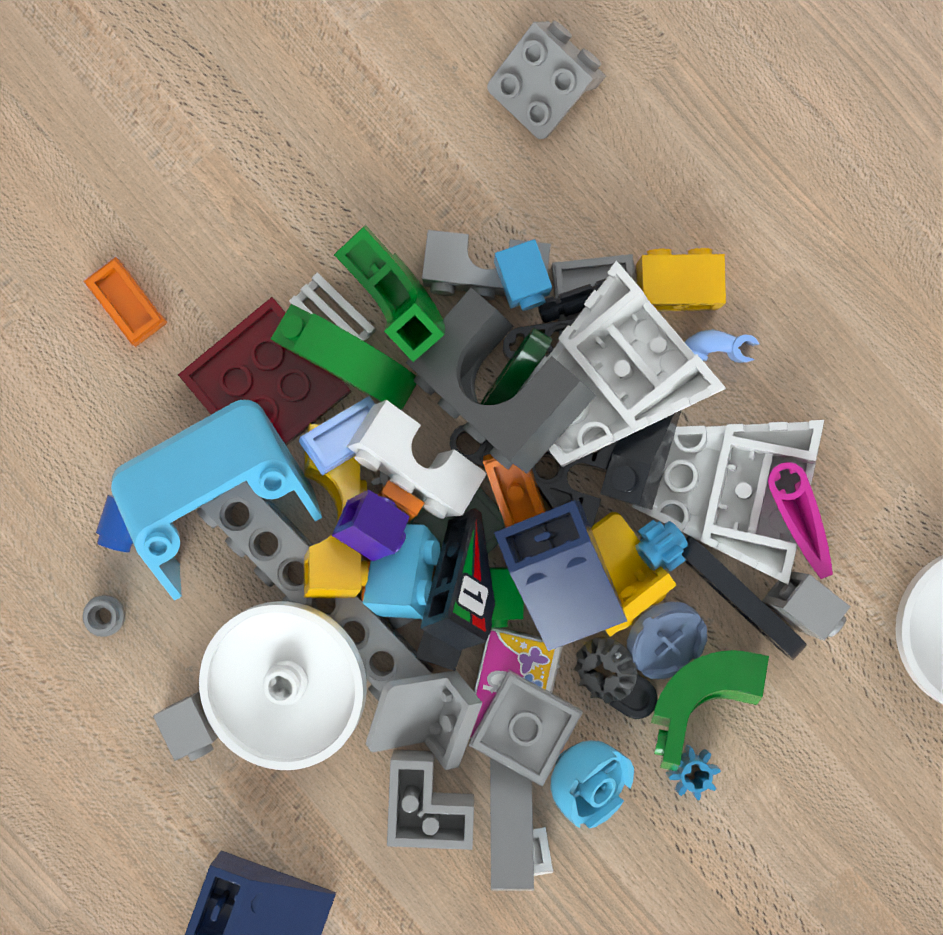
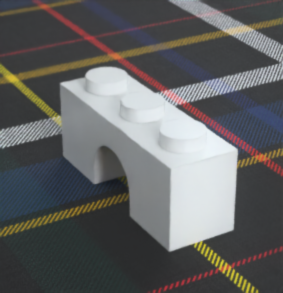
(385, 444)

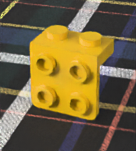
(633, 580)

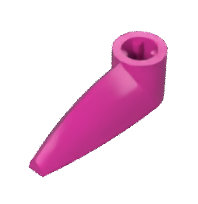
(803, 518)

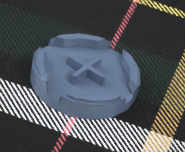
(666, 639)

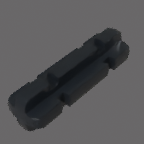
(567, 302)

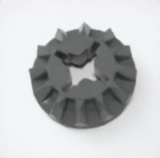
(614, 658)

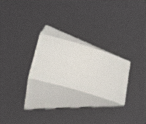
(629, 363)
(721, 491)

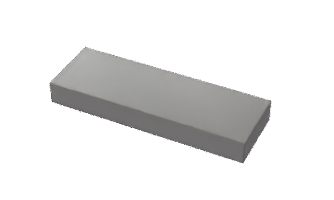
(511, 830)

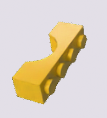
(331, 565)

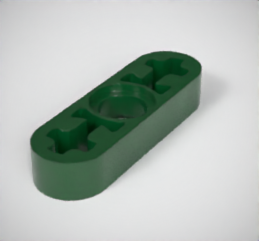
(518, 368)

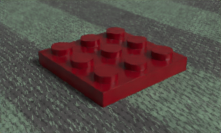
(257, 369)

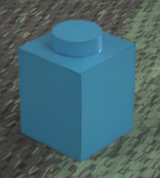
(523, 275)

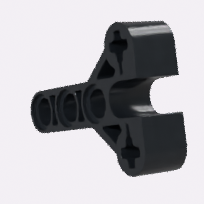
(554, 490)

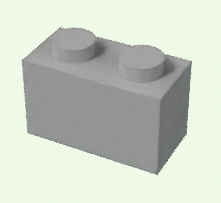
(808, 606)

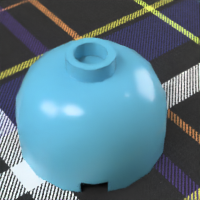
(589, 782)

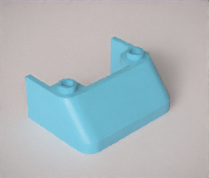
(195, 468)

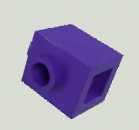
(372, 525)

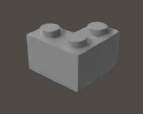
(422, 816)

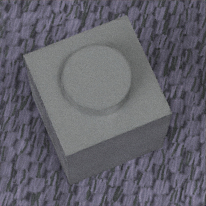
(186, 728)

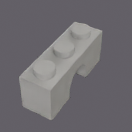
(450, 268)

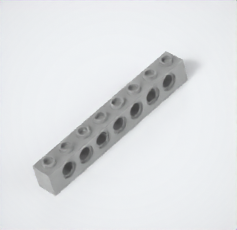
(274, 570)

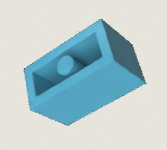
(402, 581)

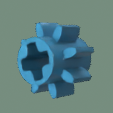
(661, 545)
(703, 777)

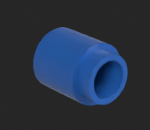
(112, 529)

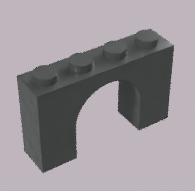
(516, 428)

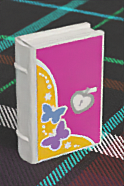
(514, 652)

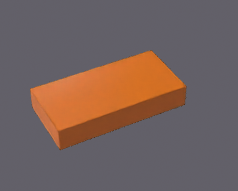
(125, 302)

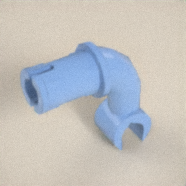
(714, 340)

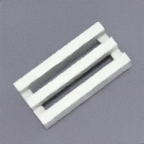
(308, 291)

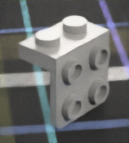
(544, 77)
(427, 710)

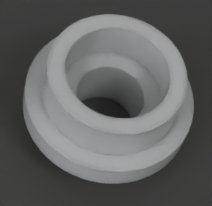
(92, 619)

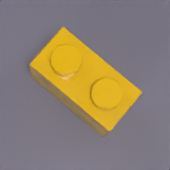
(683, 280)

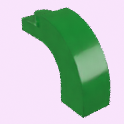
(407, 307)
(345, 356)
(710, 677)

